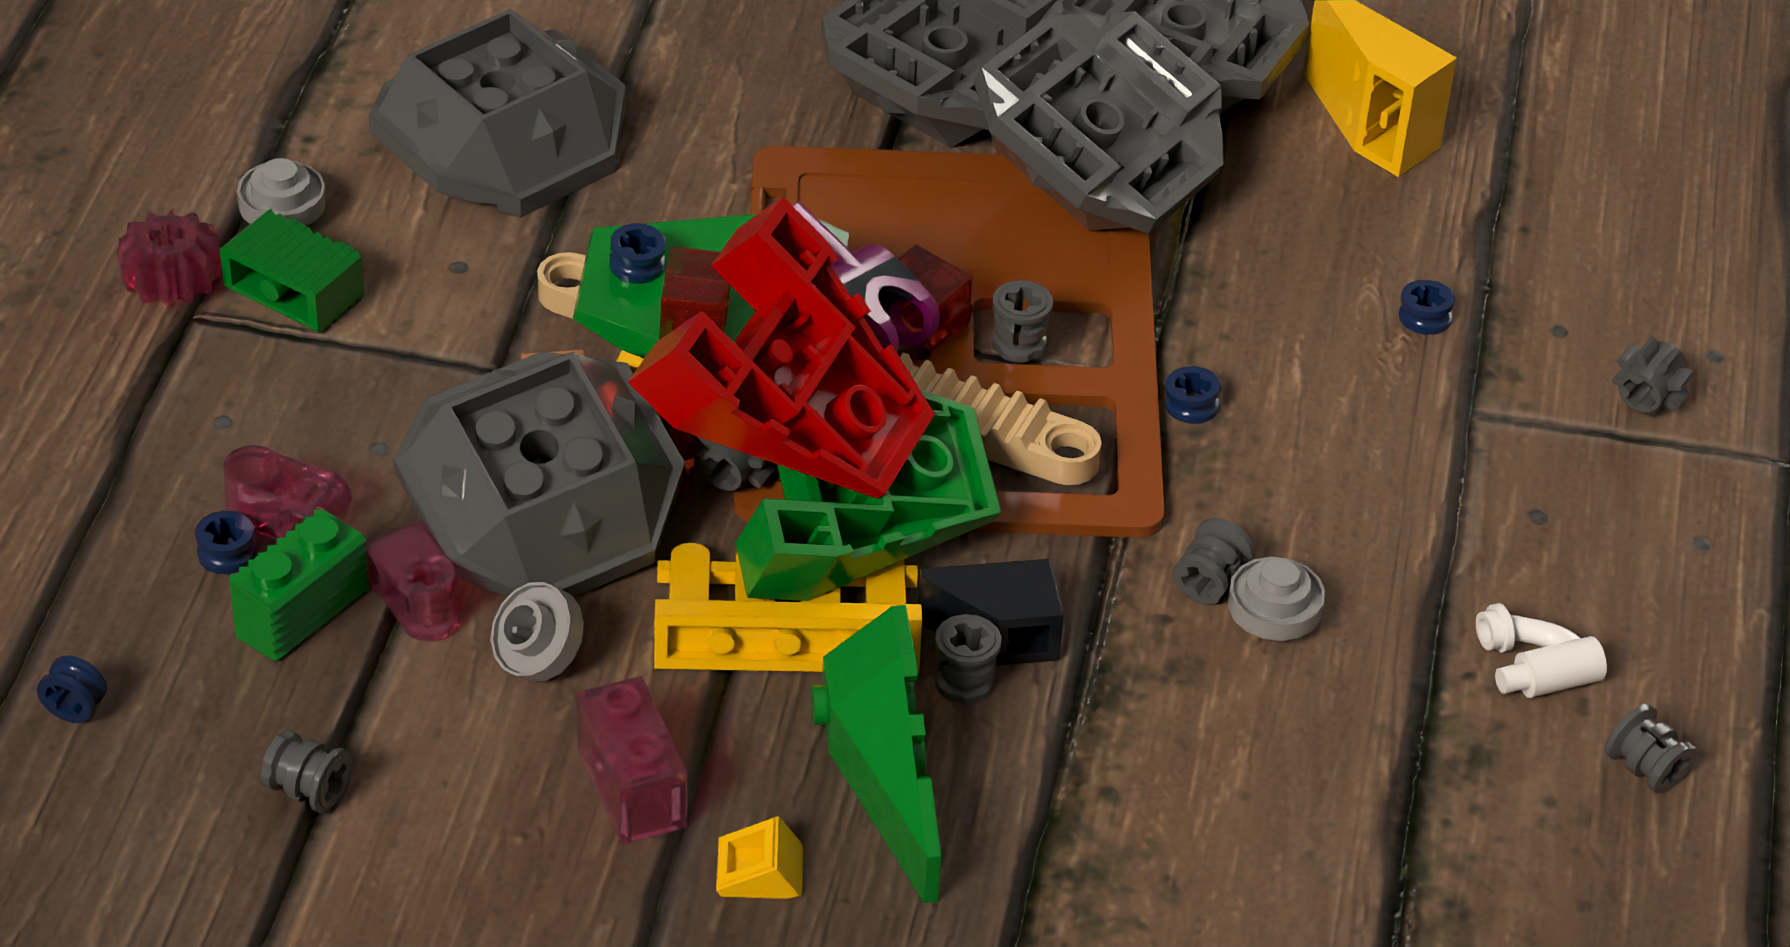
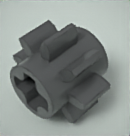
(1653, 377)
(731, 468)

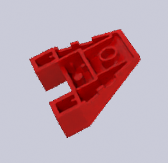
(804, 372)

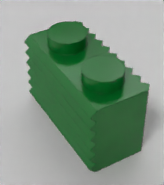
(293, 270)
(298, 584)

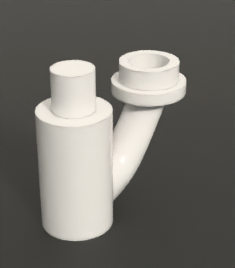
(1559, 665)

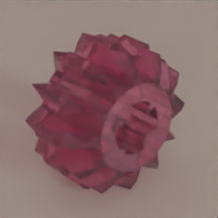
(169, 257)

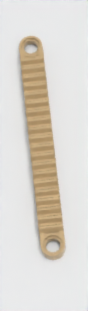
(1010, 428)

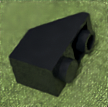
(1013, 595)

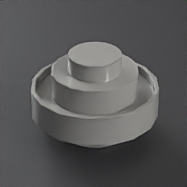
(285, 188)
(1276, 598)
(537, 631)

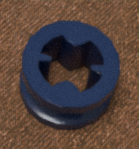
(637, 239)
(1424, 319)
(1192, 408)
(221, 527)
(72, 689)

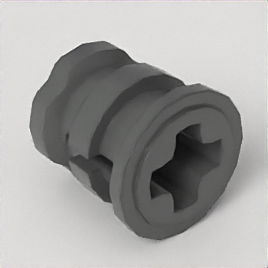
(1030, 323)
(1212, 560)
(966, 658)
(1651, 749)
(306, 770)

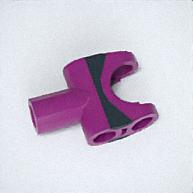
(884, 287)

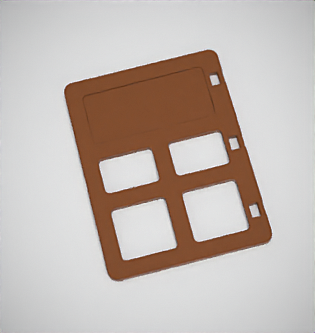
(1001, 230)

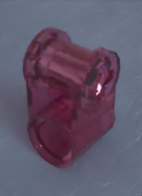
(279, 489)
(414, 580)

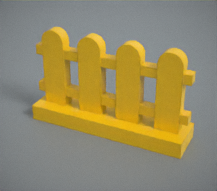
(763, 632)

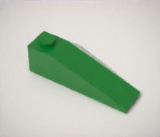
(880, 740)

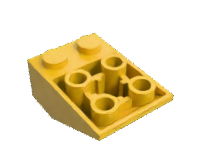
(1379, 83)

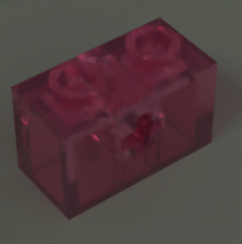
(632, 760)

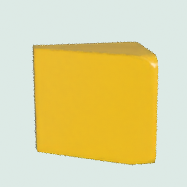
(760, 862)

